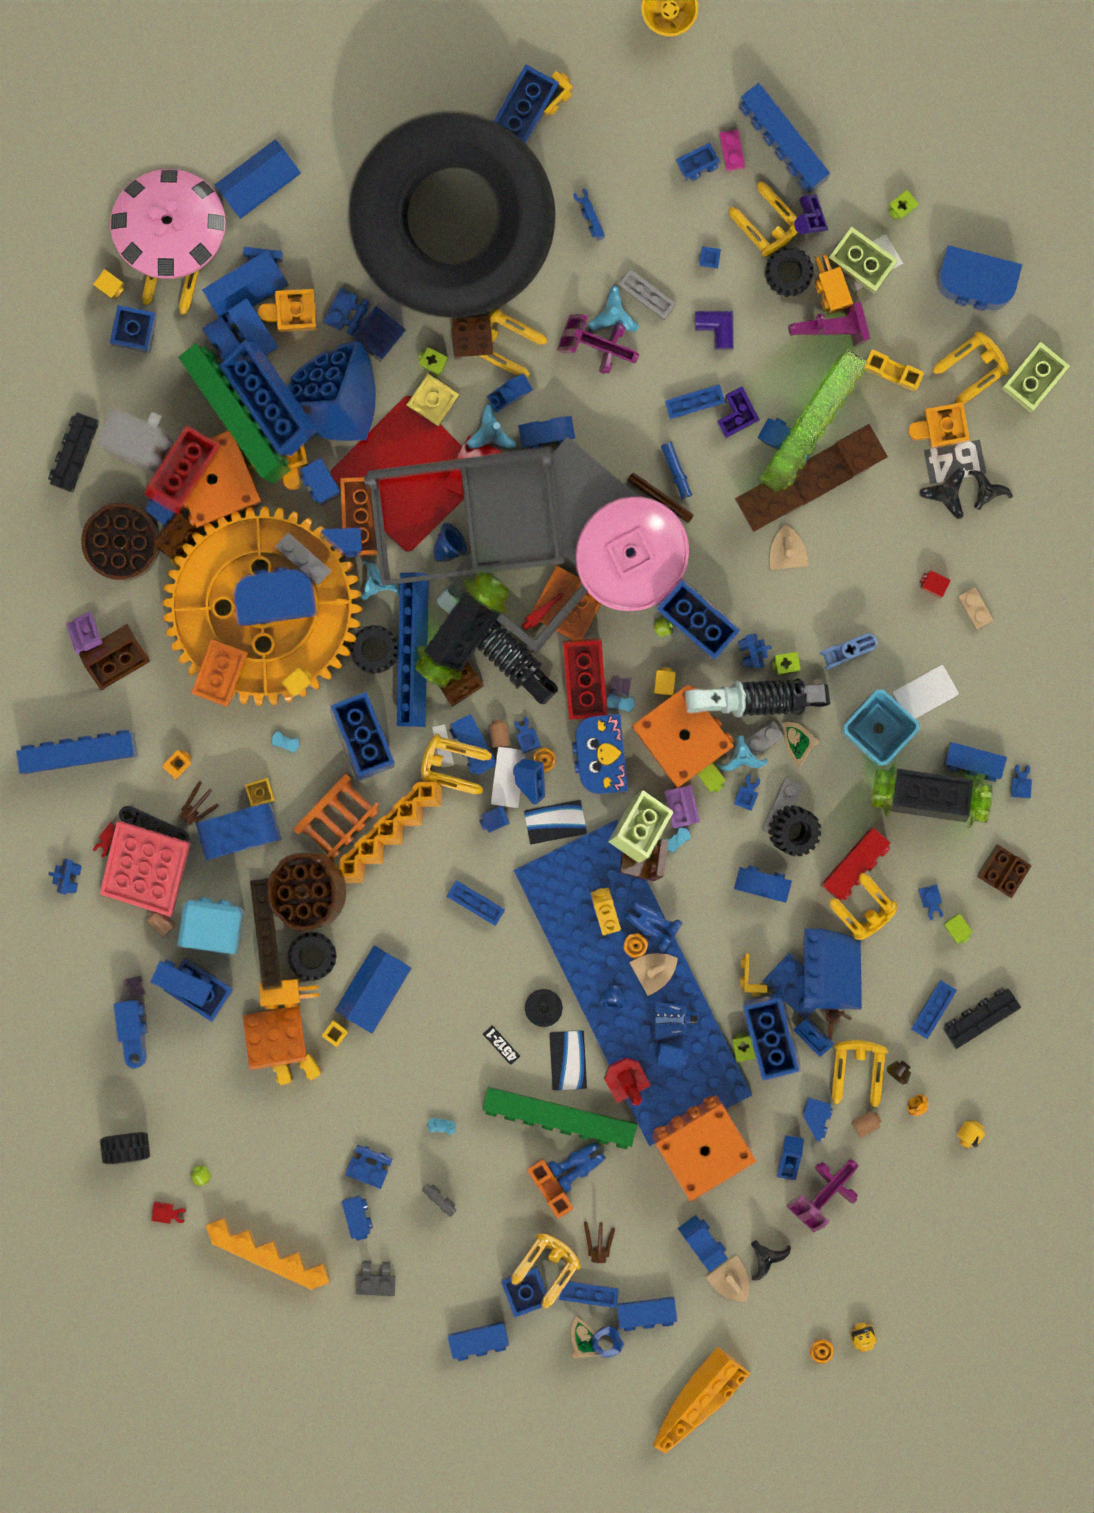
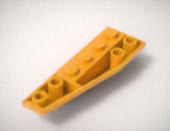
(701, 1397)

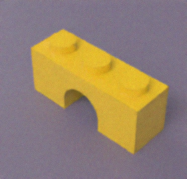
(899, 374)

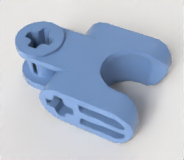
(859, 645)

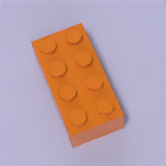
(358, 512)

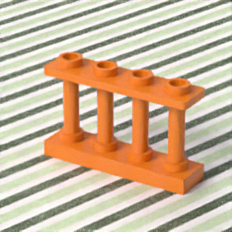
(331, 798)

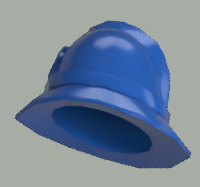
(449, 544)

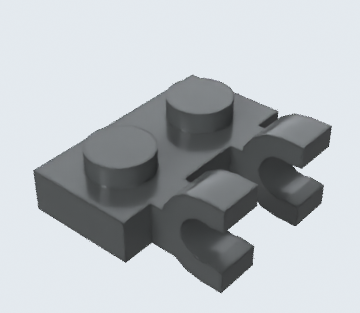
(375, 1284)

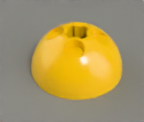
(670, 25)

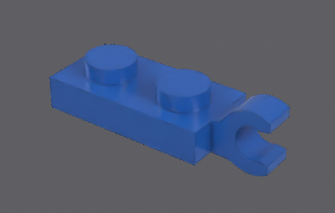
(589, 213)

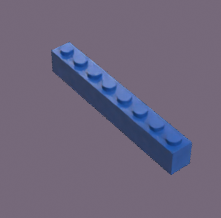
(412, 633)

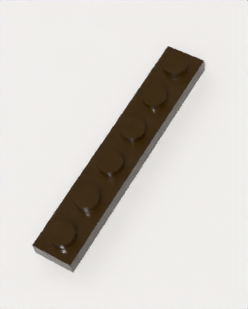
(265, 936)

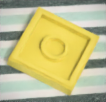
(433, 399)

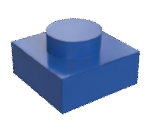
(709, 257)

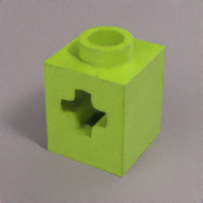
(905, 198)
(439, 358)
(794, 663)
(712, 778)
(958, 929)
(739, 1054)

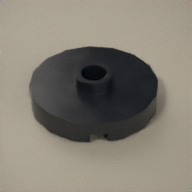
(547, 1017)

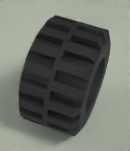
(799, 258)
(391, 649)
(807, 837)
(296, 963)
(125, 1148)

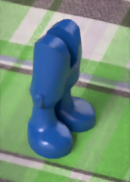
(647, 921)
(581, 1161)

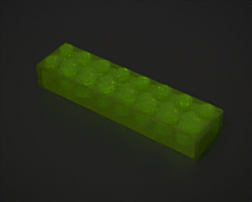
(813, 421)

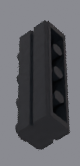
(74, 452)
(981, 1018)

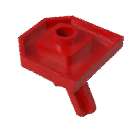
(626, 1080)

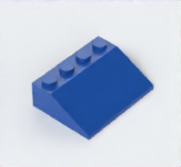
(831, 970)

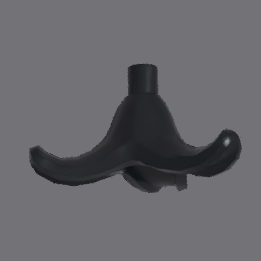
(986, 490)
(947, 493)
(766, 1257)

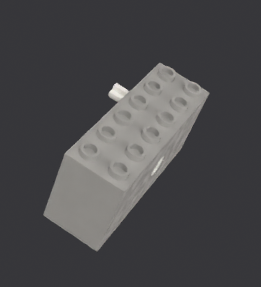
(135, 440)

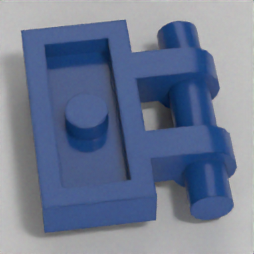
(341, 308)
(368, 1172)

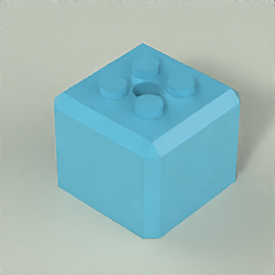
(897, 724)
(211, 925)

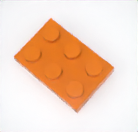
(219, 673)

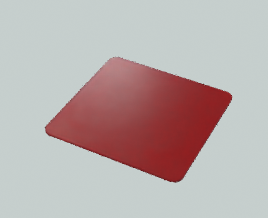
(410, 503)

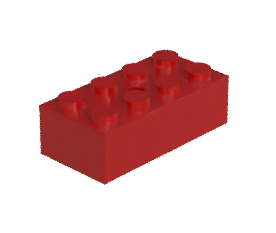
(190, 454)
(585, 697)
(856, 862)

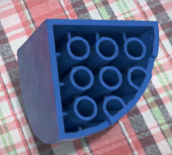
(337, 392)

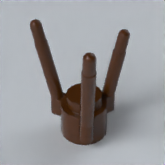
(190, 813)
(833, 1016)
(598, 1253)

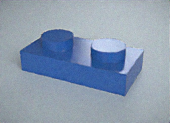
(251, 253)
(813, 1036)

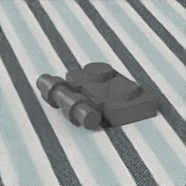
(433, 1194)

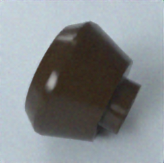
(899, 1071)

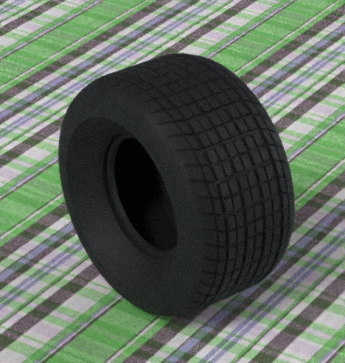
(382, 200)

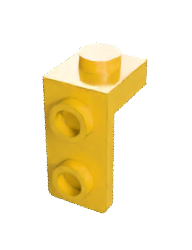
(567, 90)
(605, 911)
(755, 989)

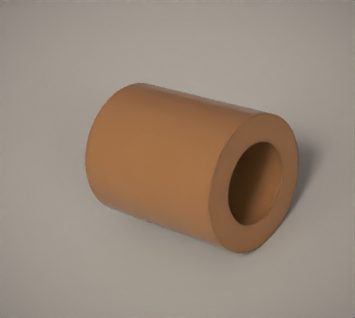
(499, 734)
(161, 923)
(867, 1123)

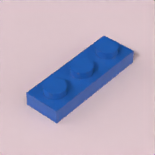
(694, 401)
(475, 903)
(933, 1009)
(590, 1294)

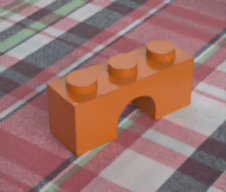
(550, 1188)

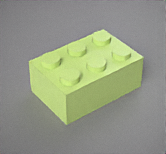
(862, 260)
(1035, 377)
(640, 826)

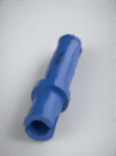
(676, 470)

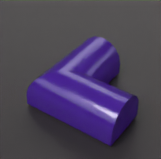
(812, 218)
(721, 323)
(742, 415)

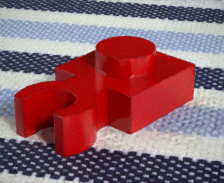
(106, 837)
(164, 1213)

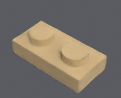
(975, 608)

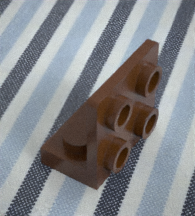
(471, 337)
(174, 535)
(460, 689)
(650, 868)

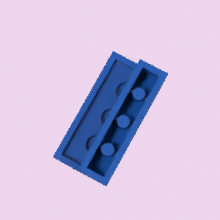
(257, 178)
(254, 279)
(373, 989)

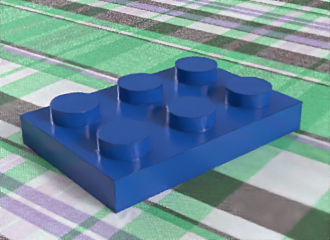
(788, 979)

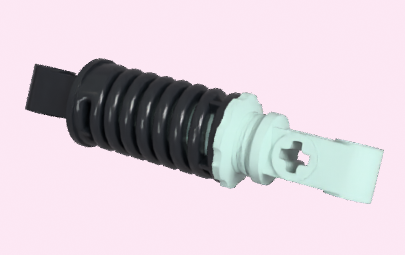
(507, 655)
(759, 698)

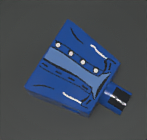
(672, 1020)

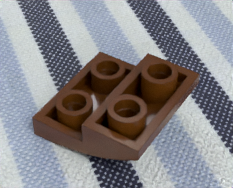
(1004, 871)

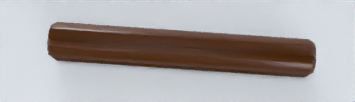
(660, 497)

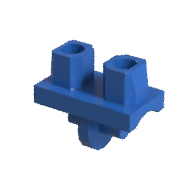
(757, 650)
(64, 885)

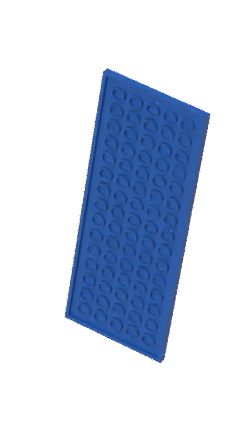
(561, 899)

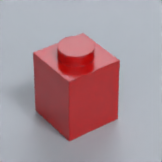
(934, 583)

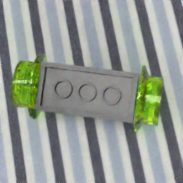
(463, 629)
(931, 795)

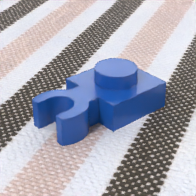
(527, 738)
(1021, 786)
(747, 796)
(930, 898)

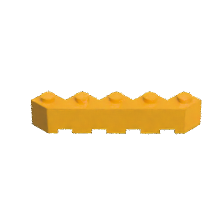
(389, 830)
(266, 1255)

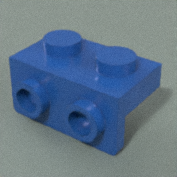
(697, 162)

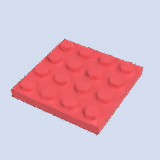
(145, 868)

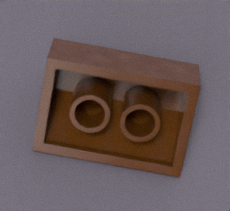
(114, 658)

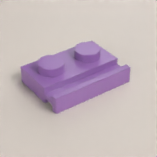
(84, 633)
(683, 804)

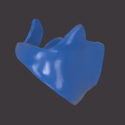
(615, 1336)

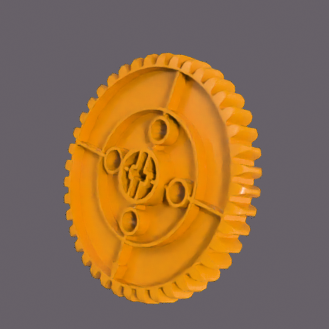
(211, 576)

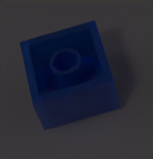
(378, 334)

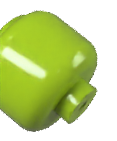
(663, 626)
(200, 1175)

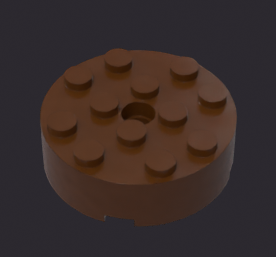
(100, 539)
(306, 909)

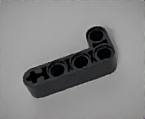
(155, 822)

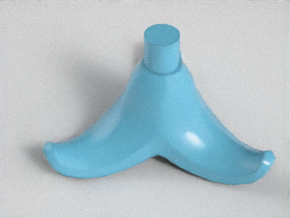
(613, 313)
(490, 432)
(373, 581)
(741, 756)

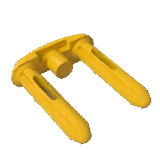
(782, 238)
(186, 297)
(529, 333)
(991, 353)
(434, 759)
(875, 920)
(860, 1048)
(559, 1251)

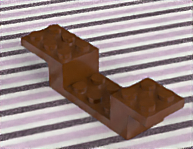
(818, 476)

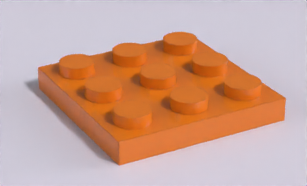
(581, 616)
(274, 1037)

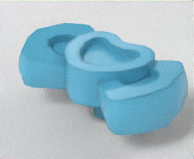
(619, 702)
(285, 742)
(682, 835)
(441, 1126)

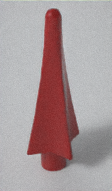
(533, 619)

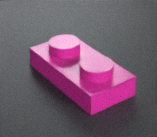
(732, 150)

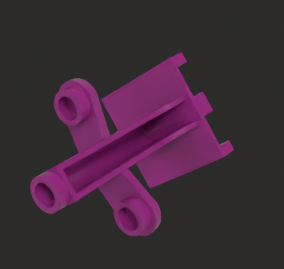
(852, 324)
(575, 334)
(808, 1211)

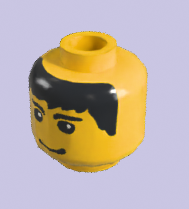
(971, 1134)
(863, 1337)

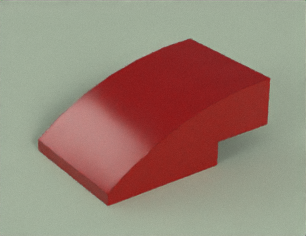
(454, 479)

